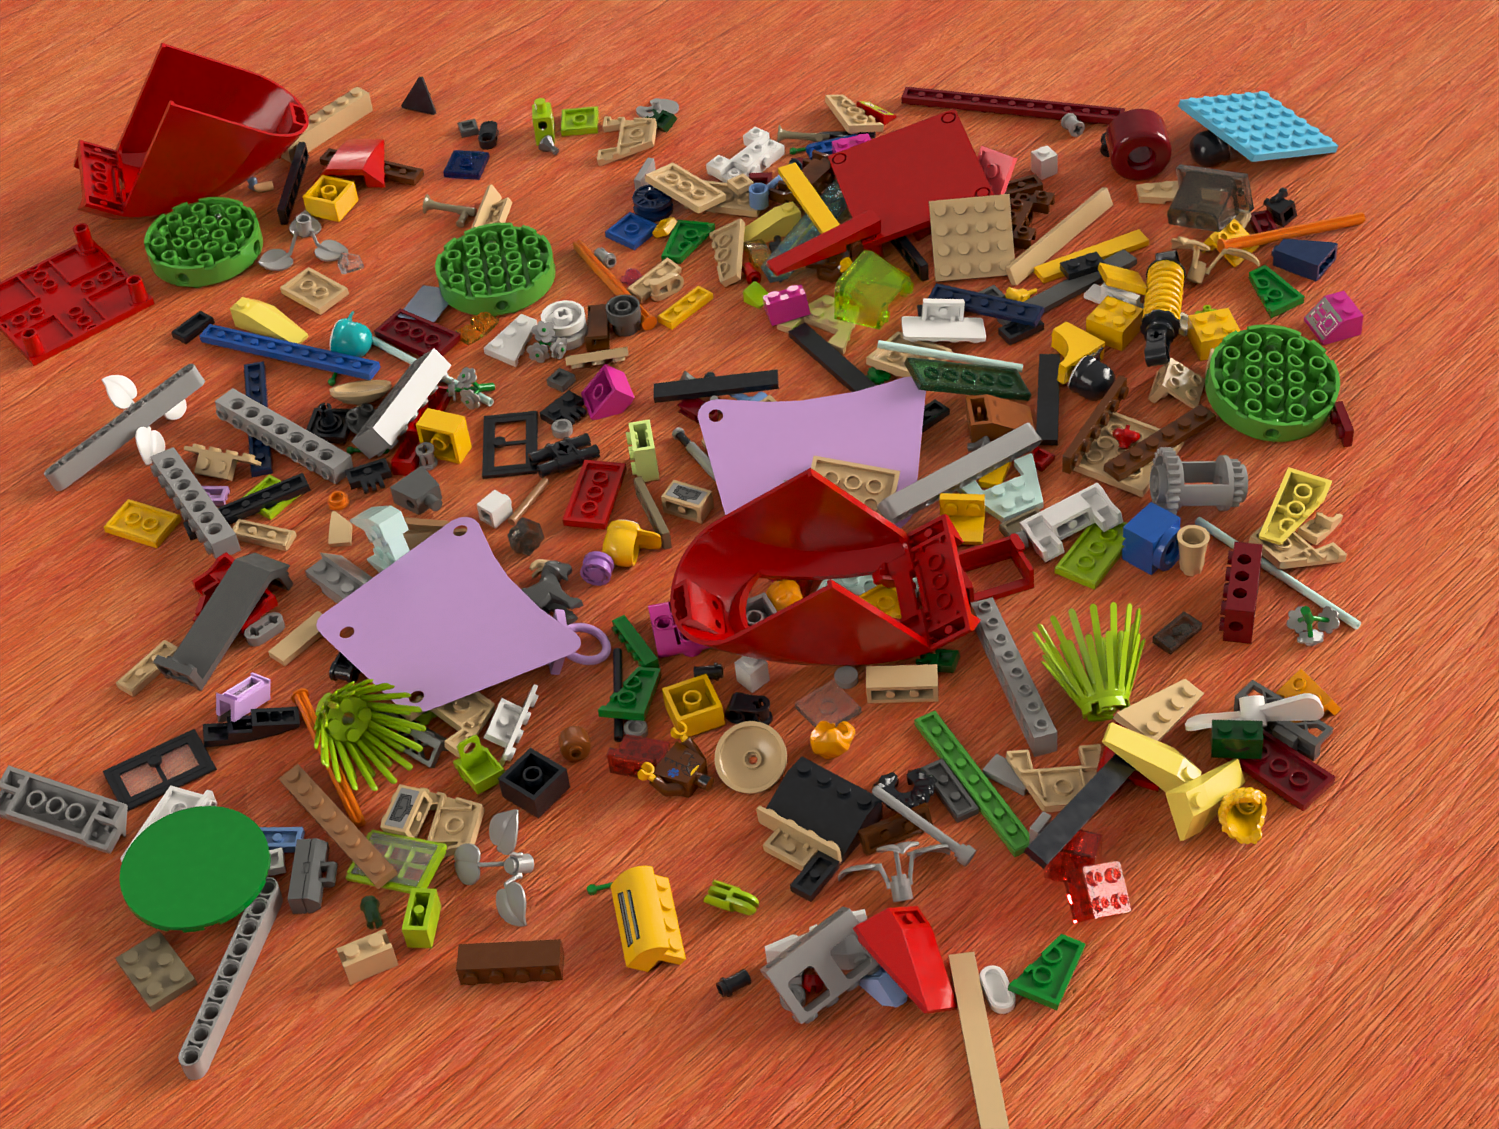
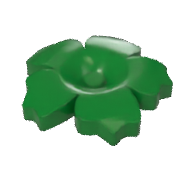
(878, 376)

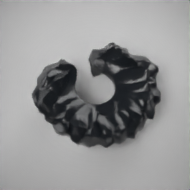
(921, 792)

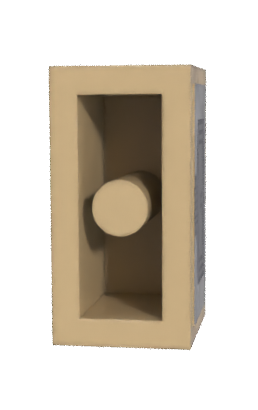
(687, 501)
(406, 811)

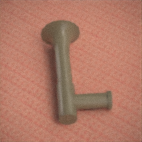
(816, 137)
(429, 204)

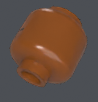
(574, 743)

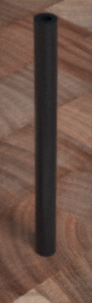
(617, 686)

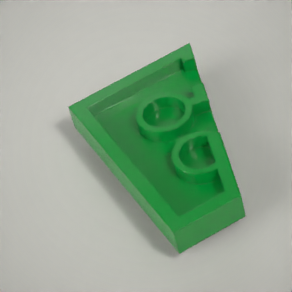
(685, 239)
(1274, 291)
(635, 696)
(1051, 973)

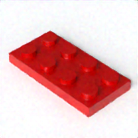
(594, 494)

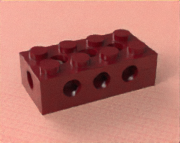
(1241, 592)

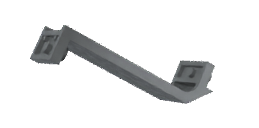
(223, 618)

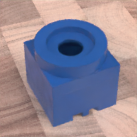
(1152, 539)

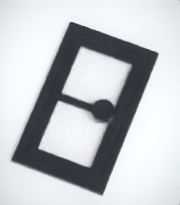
(156, 769)

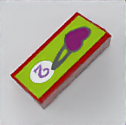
(880, 114)

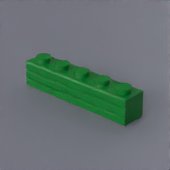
(634, 643)

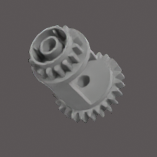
(1169, 474)

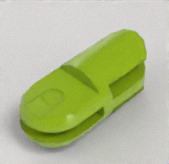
(731, 898)

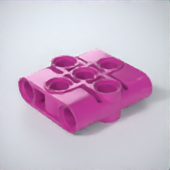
(668, 635)

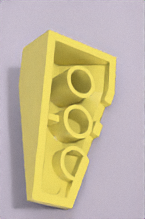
(775, 222)
(1295, 501)
(1150, 757)
(1198, 800)

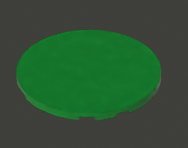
(195, 868)

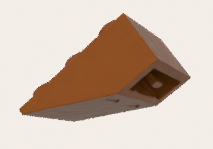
(994, 416)

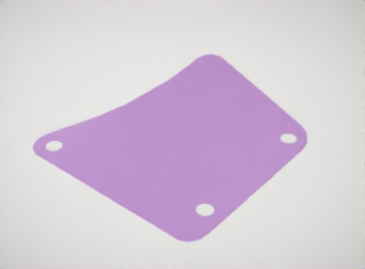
(774, 441)
(445, 622)

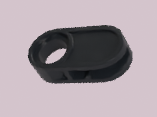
(488, 131)

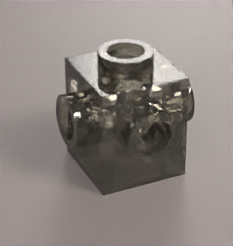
(525, 536)

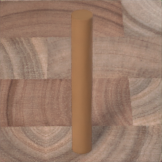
(528, 501)

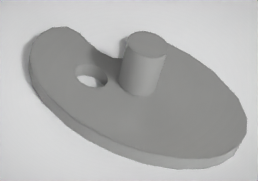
(659, 105)

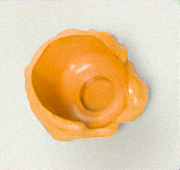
(783, 593)
(831, 740)

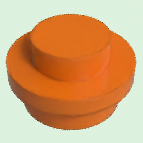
(337, 500)

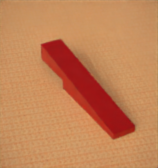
(827, 244)
(405, 458)

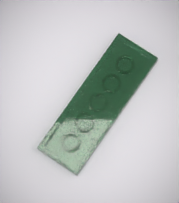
(967, 379)

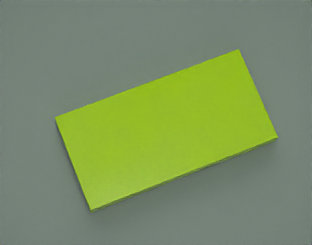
(1092, 555)

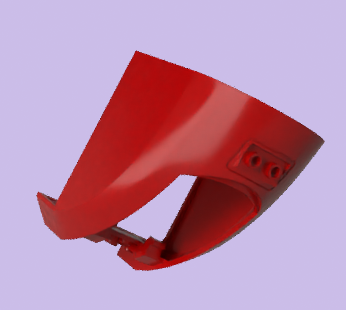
(189, 137)
(821, 533)

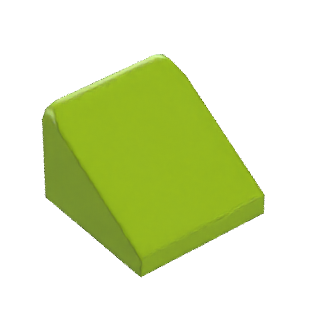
(754, 295)

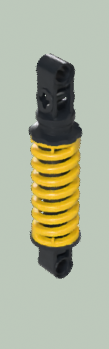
(1162, 306)

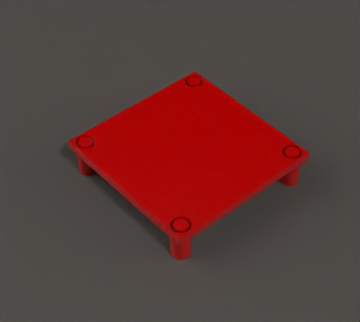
(907, 170)
(68, 299)

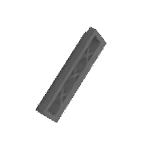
(428, 737)
(1307, 743)

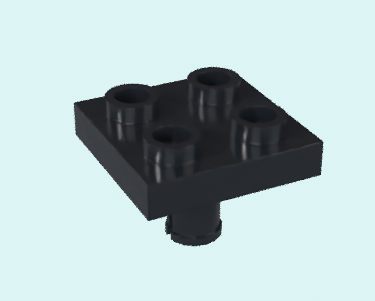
(329, 423)

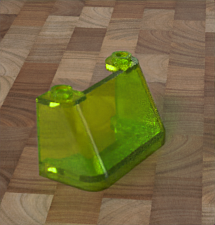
(868, 289)

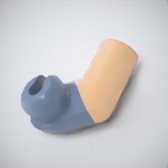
(259, 187)

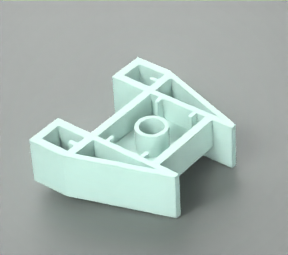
(385, 529)

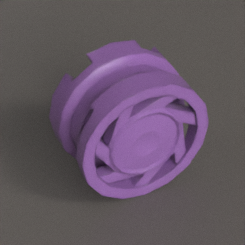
(596, 568)

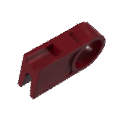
(691, 407)

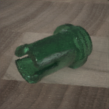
(369, 906)

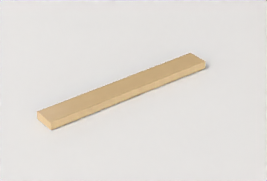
(1059, 236)
(978, 1041)

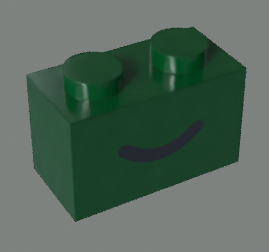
(1236, 739)

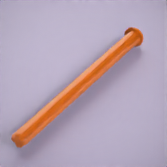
(1292, 232)
(648, 321)
(343, 789)

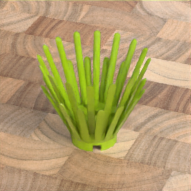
(1109, 671)
(353, 723)

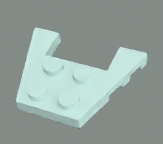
(1012, 496)

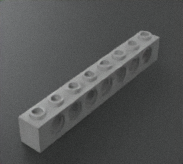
(283, 435)
(194, 503)
(1014, 678)

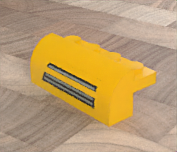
(646, 919)

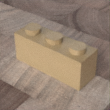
(902, 683)

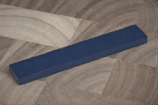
(991, 305)

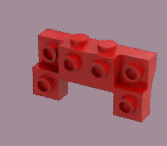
(209, 581)

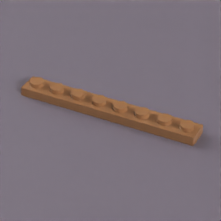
(338, 827)

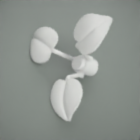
(121, 392)

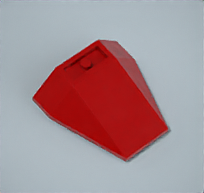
(909, 953)

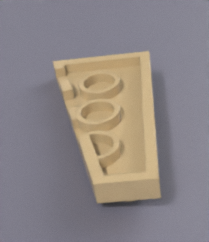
(852, 117)
(1157, 192)
(728, 247)
(1160, 711)

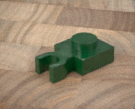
(664, 120)
(945, 660)

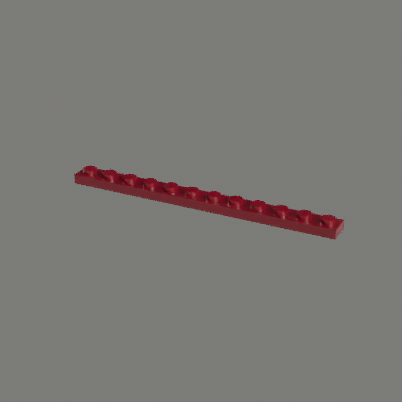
(1008, 105)

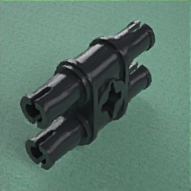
(563, 455)

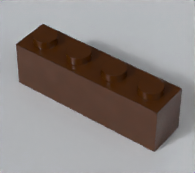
(510, 962)

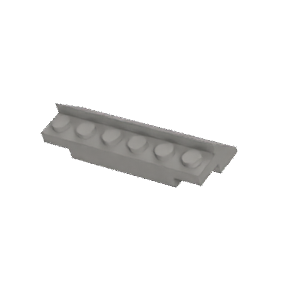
(337, 576)
(62, 810)

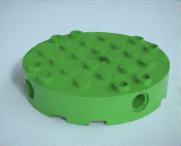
(203, 242)
(495, 269)
(1272, 383)

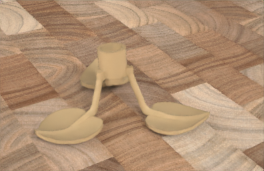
(1198, 268)

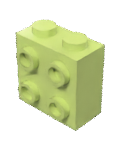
(642, 450)

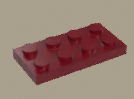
(417, 335)
(1287, 773)

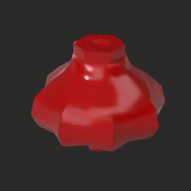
(1125, 437)

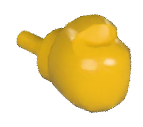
(1020, 294)

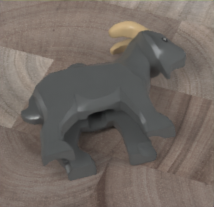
(547, 592)

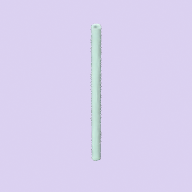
(947, 355)

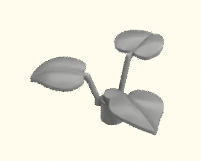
(303, 226)
(503, 833)
(900, 885)

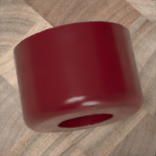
(1138, 144)

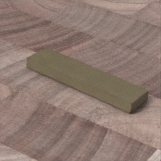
(652, 512)

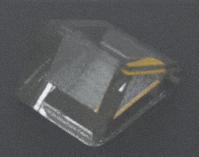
(349, 263)

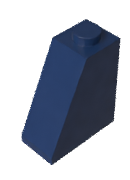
(1304, 257)

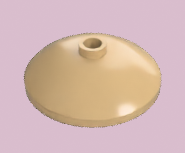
(360, 391)
(739, 746)

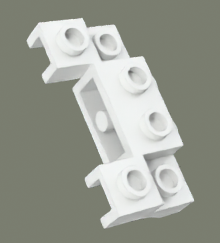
(755, 158)
(1069, 517)

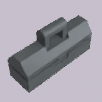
(307, 875)

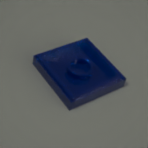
(466, 164)

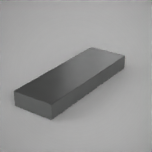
(951, 791)

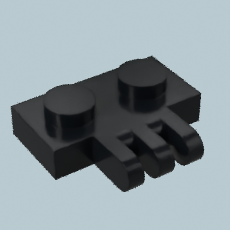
(565, 407)
(369, 475)

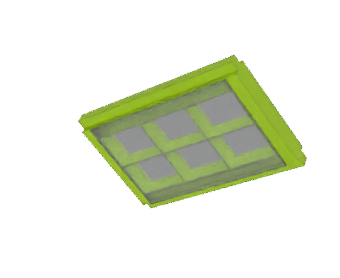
(411, 857)

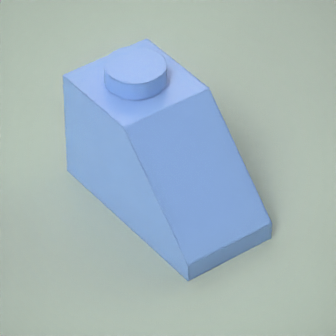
(883, 988)

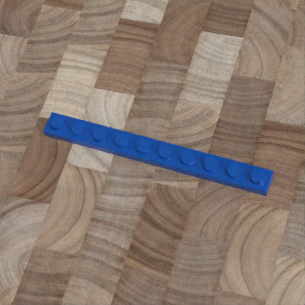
(290, 352)

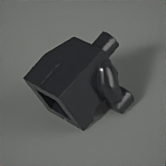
(1281, 209)

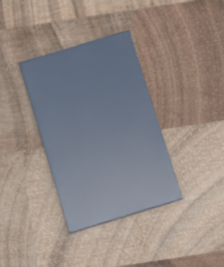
(426, 303)

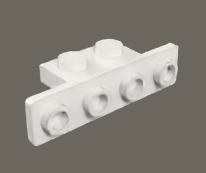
(1098, 293)
(506, 724)

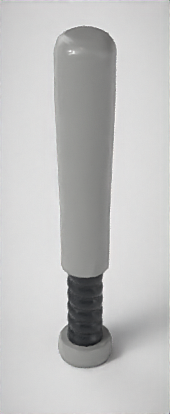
(702, 459)

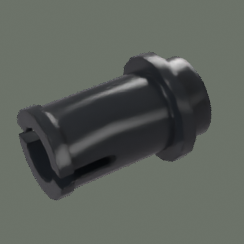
(713, 671)
(728, 985)

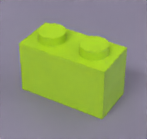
(421, 918)

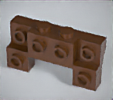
(817, 171)
(1022, 215)

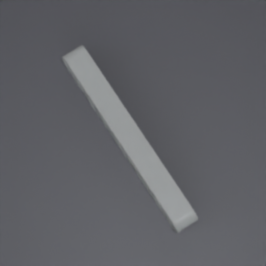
(124, 427)
(959, 473)
(229, 981)

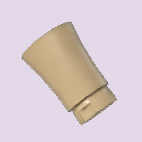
(1192, 548)

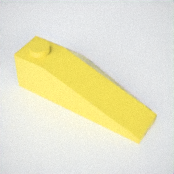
(266, 321)

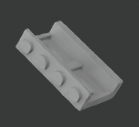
(814, 951)

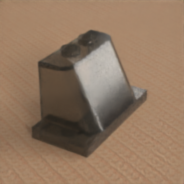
(1209, 198)

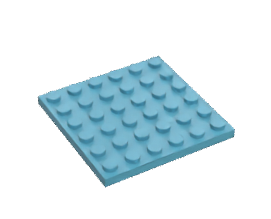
(1258, 126)

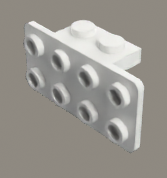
(943, 322)

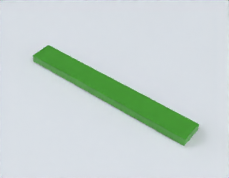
(974, 781)

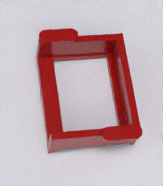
(991, 553)

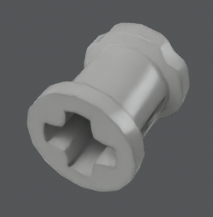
(1071, 123)
(429, 456)

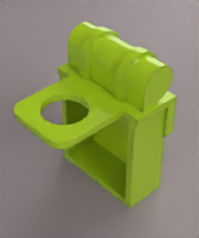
(478, 766)

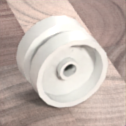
(568, 322)

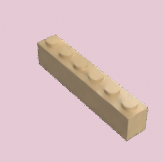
(333, 120)

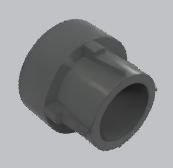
(624, 314)

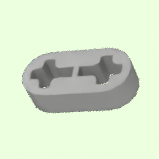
(264, 629)

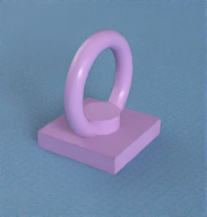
(556, 666)

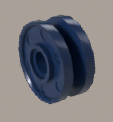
(652, 203)

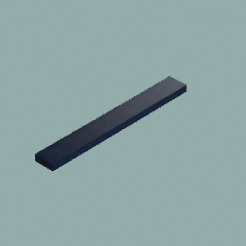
(257, 390)

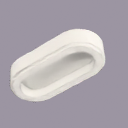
(995, 988)

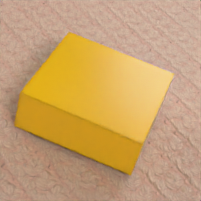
(664, 227)

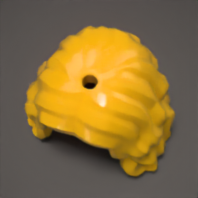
(1243, 814)

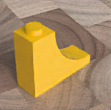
(1073, 346)

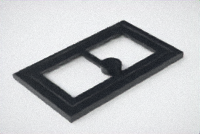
(491, 443)

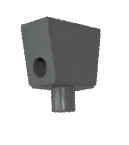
(417, 492)

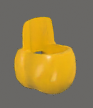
(624, 541)

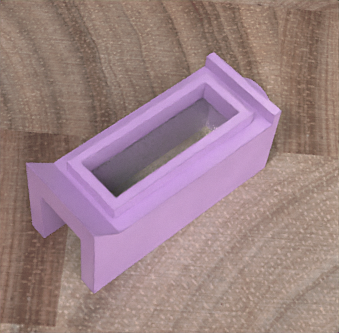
(244, 697)

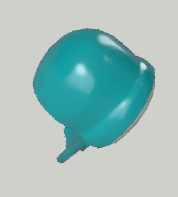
(350, 337)

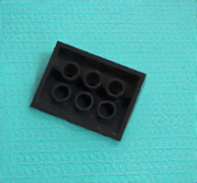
(826, 804)

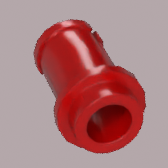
(750, 273)

